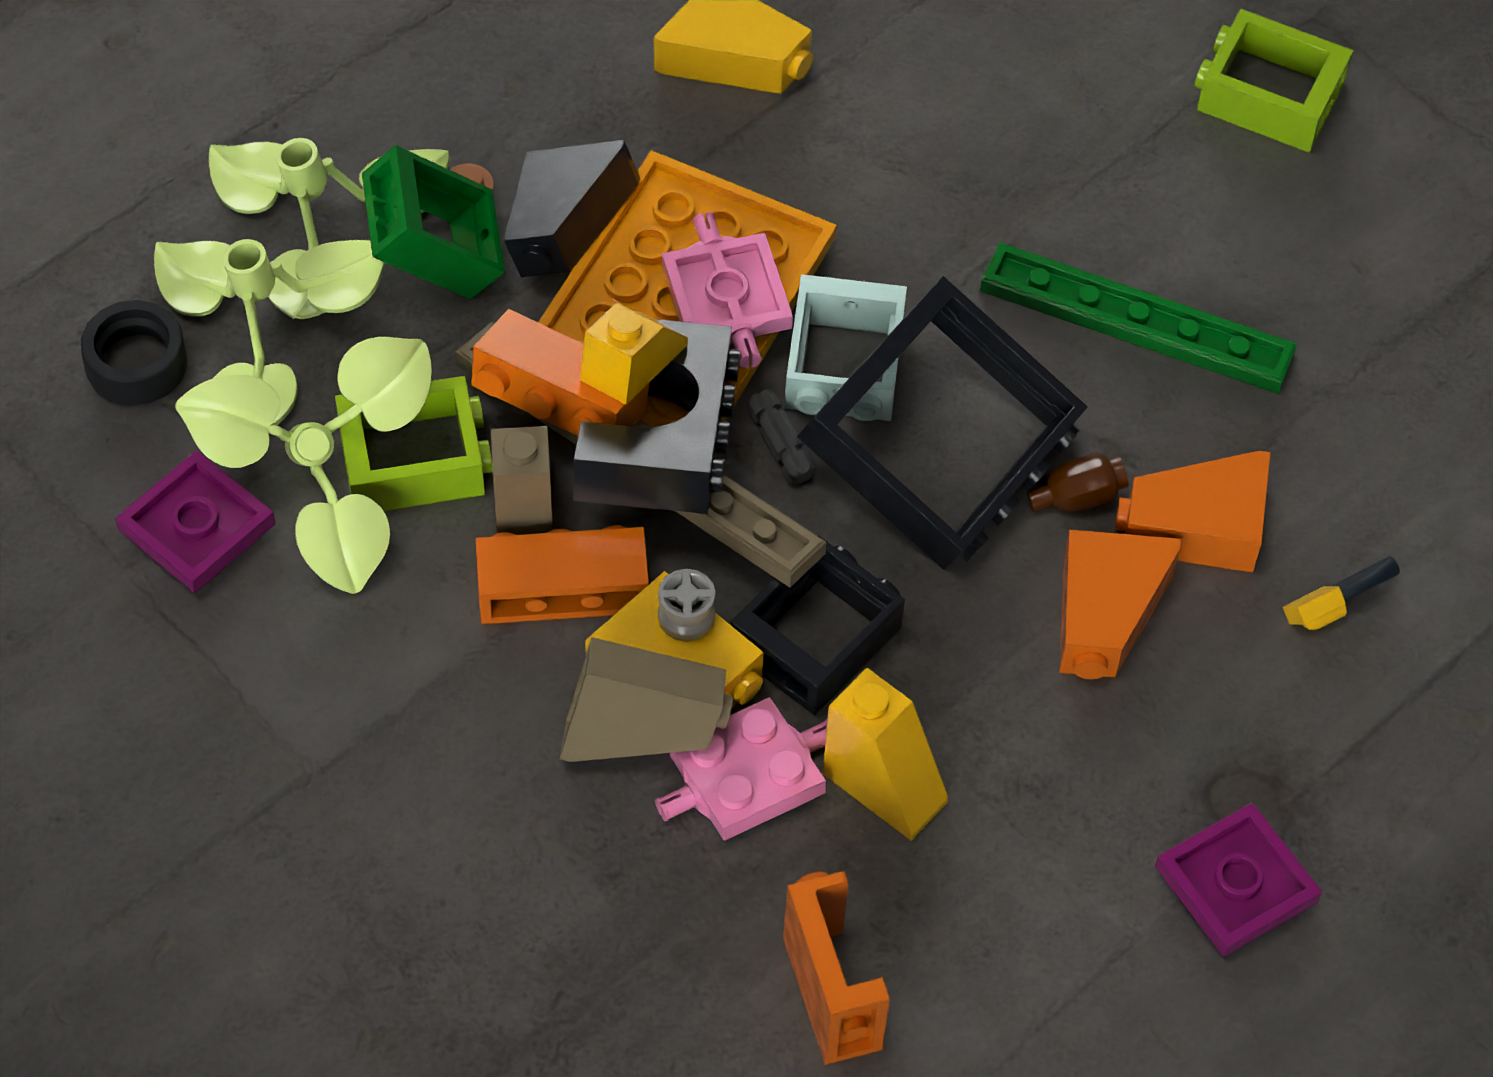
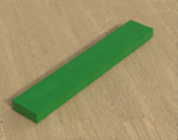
(1138, 317)

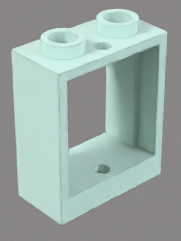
(826, 303)

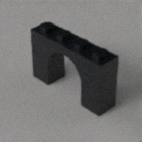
(674, 462)

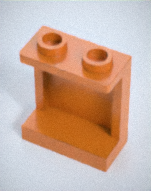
(843, 1017)

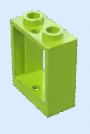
(1263, 110)
(424, 481)

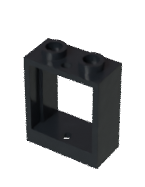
(793, 668)

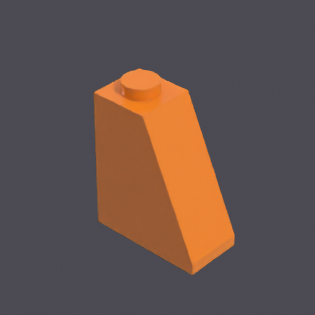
(1207, 505)
(1109, 596)

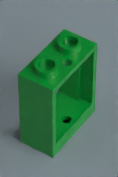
(395, 193)

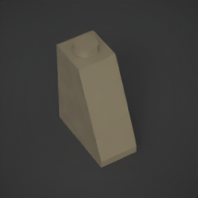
(521, 480)
(642, 704)

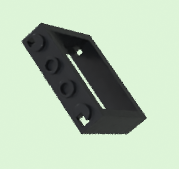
(1000, 358)

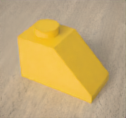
(627, 352)

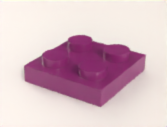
(195, 521)
(1238, 879)

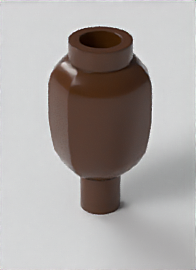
(1081, 484)

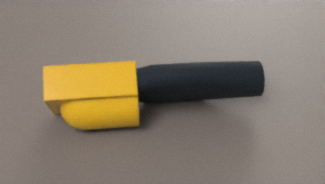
(1329, 603)

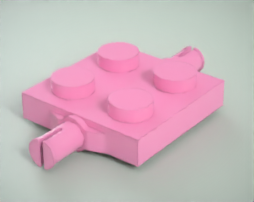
(728, 285)
(749, 771)

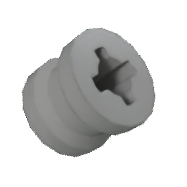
(691, 591)

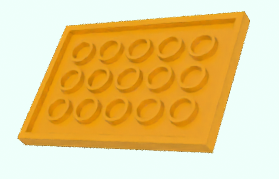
(658, 219)

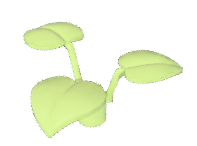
(254, 174)
(200, 273)
(233, 423)

